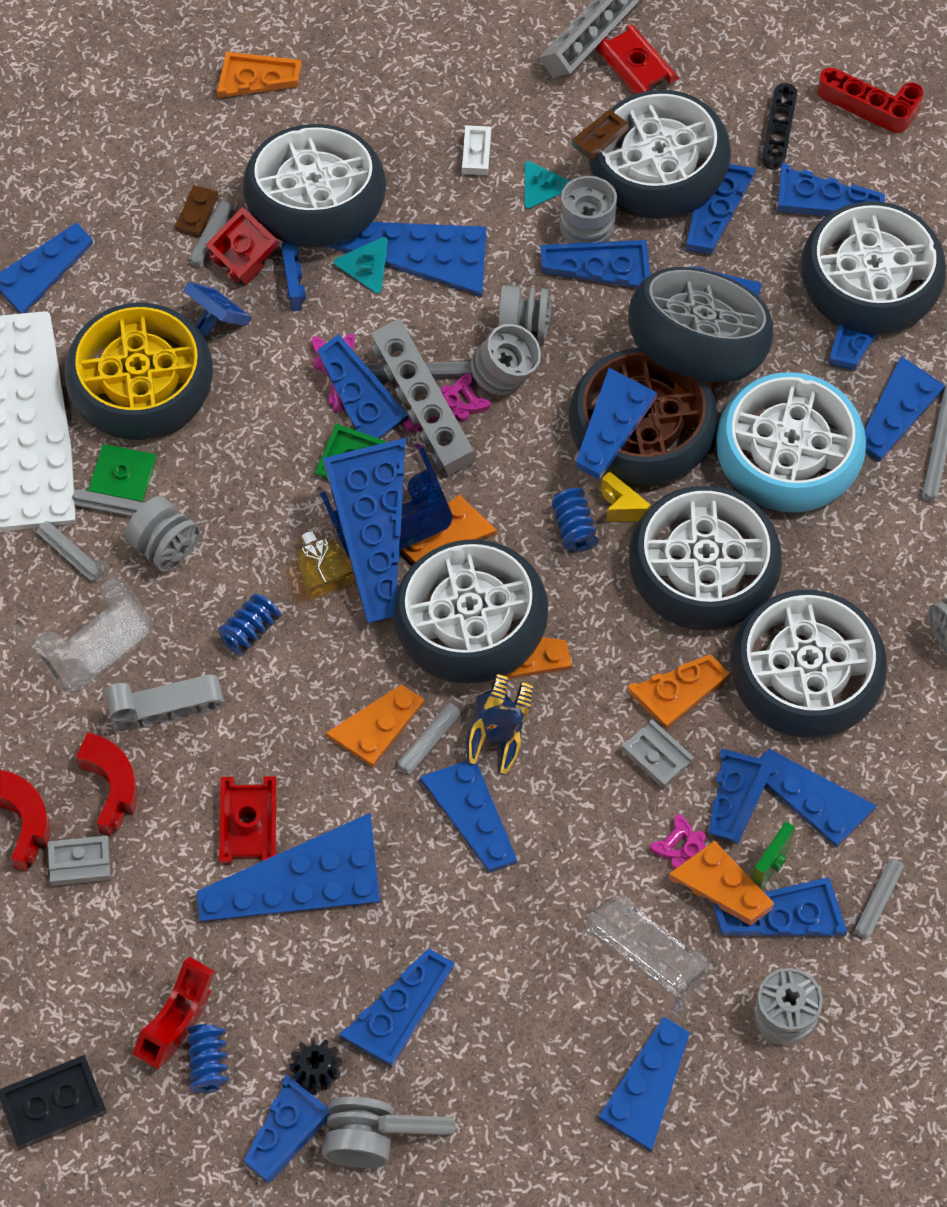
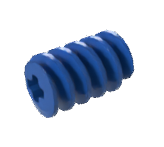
(573, 520)
(247, 621)
(206, 1058)

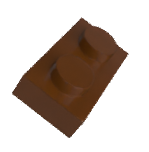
(600, 134)
(197, 211)

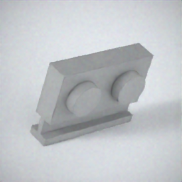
(657, 754)
(79, 860)

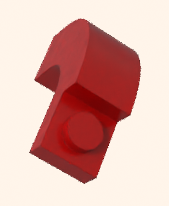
(110, 762)
(26, 802)
(183, 1008)

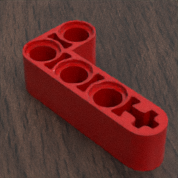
(870, 102)

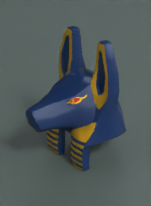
(499, 722)

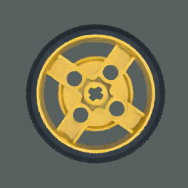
(138, 371)

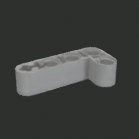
(162, 702)

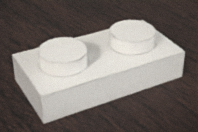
(476, 150)

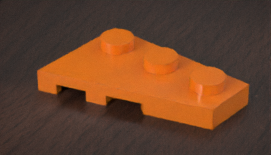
(679, 691)
(721, 880)

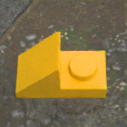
(627, 505)

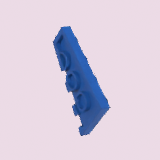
(818, 196)
(713, 216)
(605, 262)
(35, 273)
(850, 347)
(361, 393)
(900, 406)
(614, 419)
(816, 799)
(468, 804)
(797, 911)
(395, 1015)
(645, 1090)

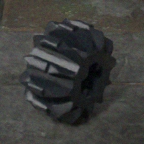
(327, 1064)

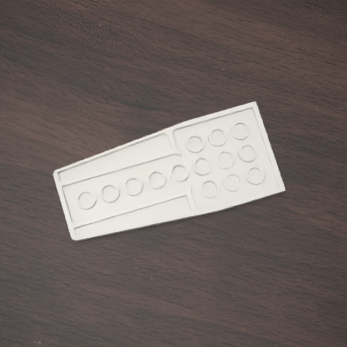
(33, 427)

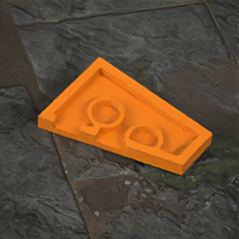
(256, 73)
(465, 525)
(549, 657)
(378, 725)

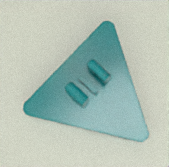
(541, 185)
(366, 264)

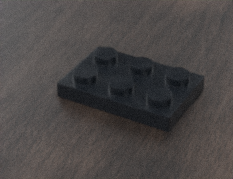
(51, 1102)

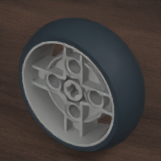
(700, 324)

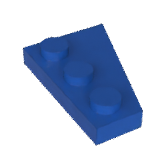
(739, 790)
(288, 1128)

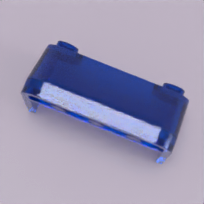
(420, 518)

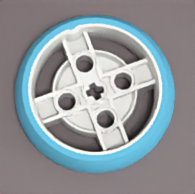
(790, 397)

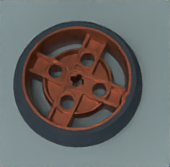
(641, 461)

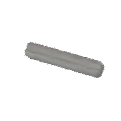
(216, 222)
(105, 503)
(68, 550)
(428, 738)
(879, 898)
(416, 1124)

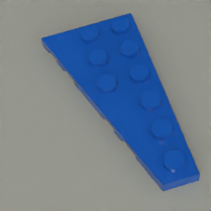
(369, 509)
(317, 874)

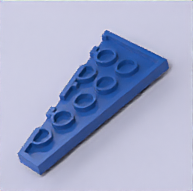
(430, 251)

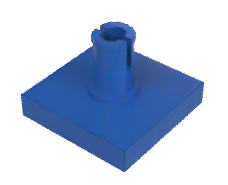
(216, 307)

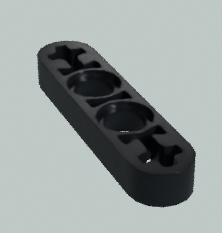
(779, 126)

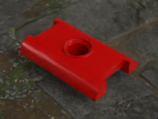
(632, 48)
(250, 839)

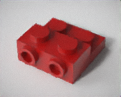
(242, 246)

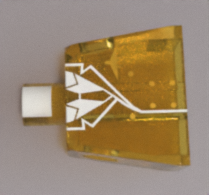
(322, 566)

